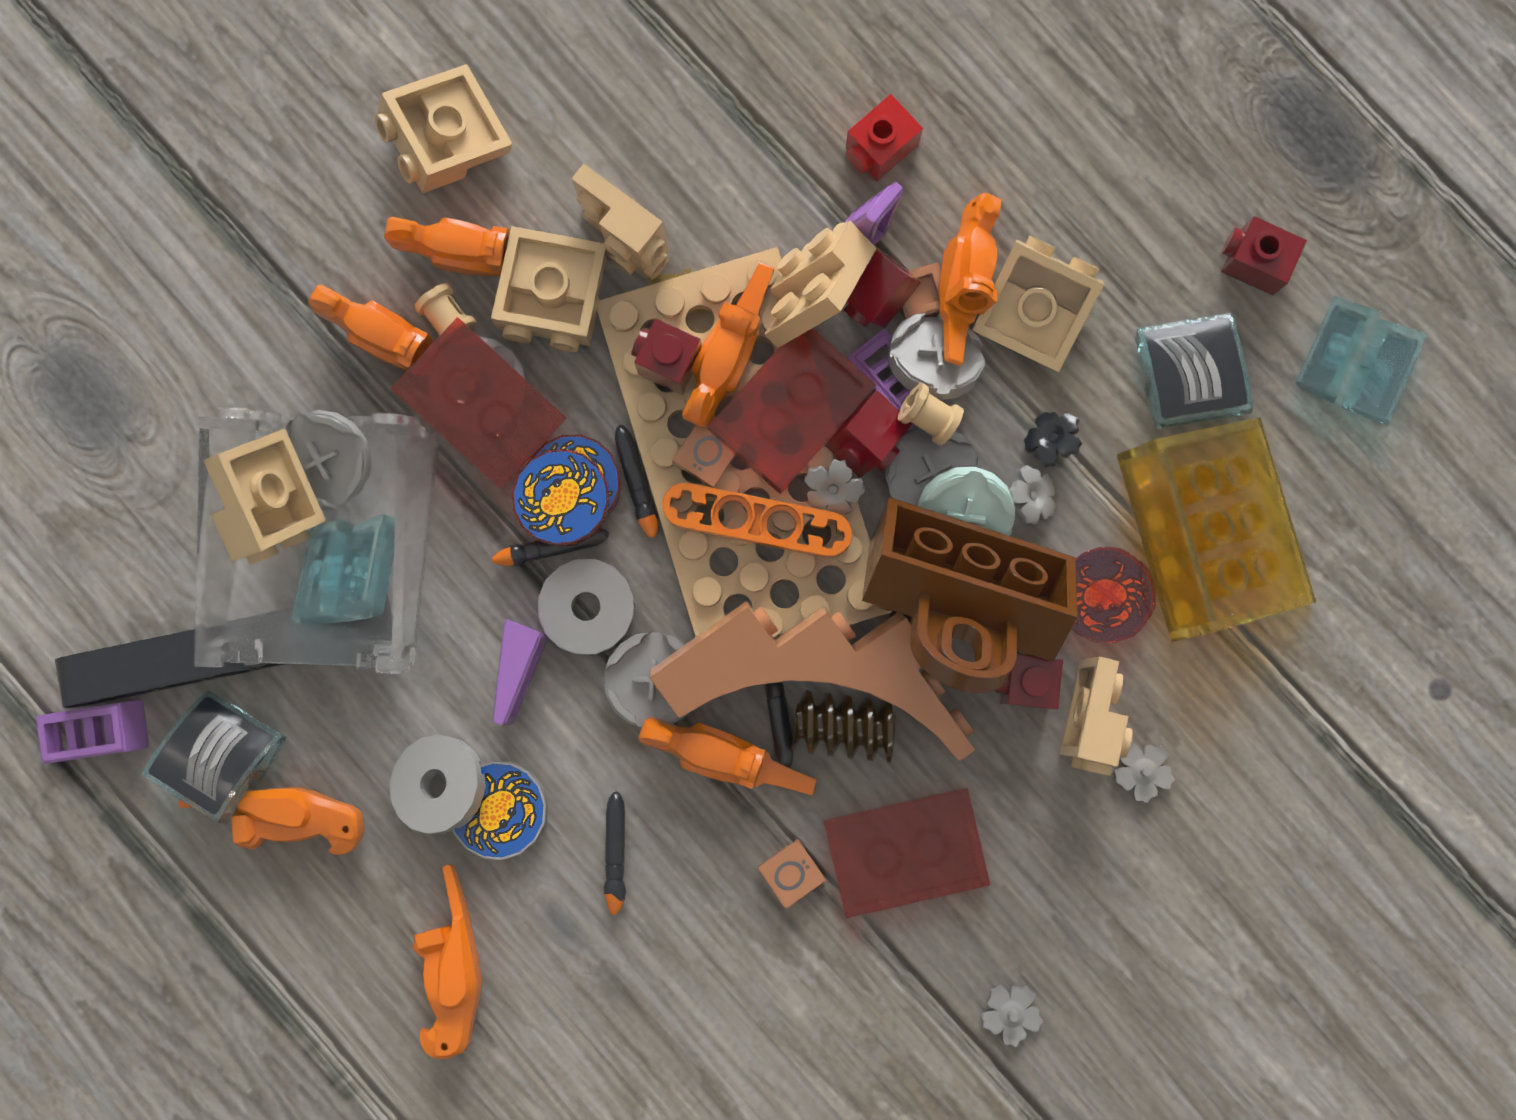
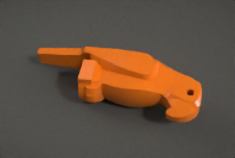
(451, 244)
(968, 274)
(372, 328)
(727, 350)
(722, 756)
(294, 816)
(450, 976)

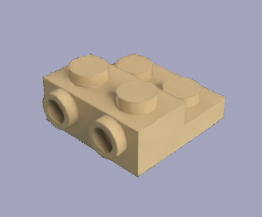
(441, 128)
(629, 230)
(817, 281)
(549, 288)
(1040, 303)
(262, 497)
(1091, 732)

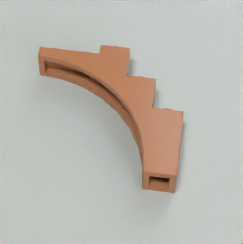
(743, 654)

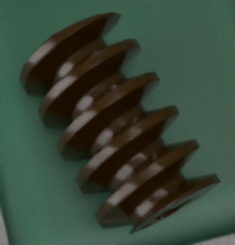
(844, 725)

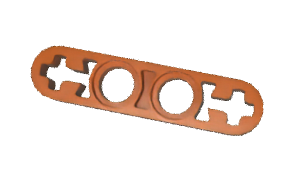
(758, 513)

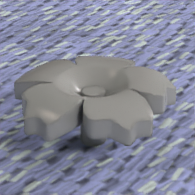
(833, 488)
(1033, 494)
(1144, 772)
(1011, 1013)

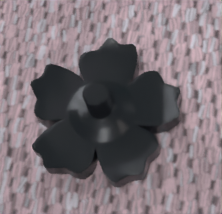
(1053, 437)

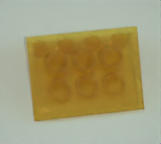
(1215, 528)

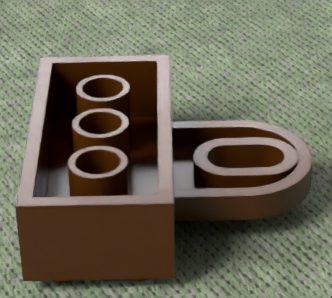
(970, 588)

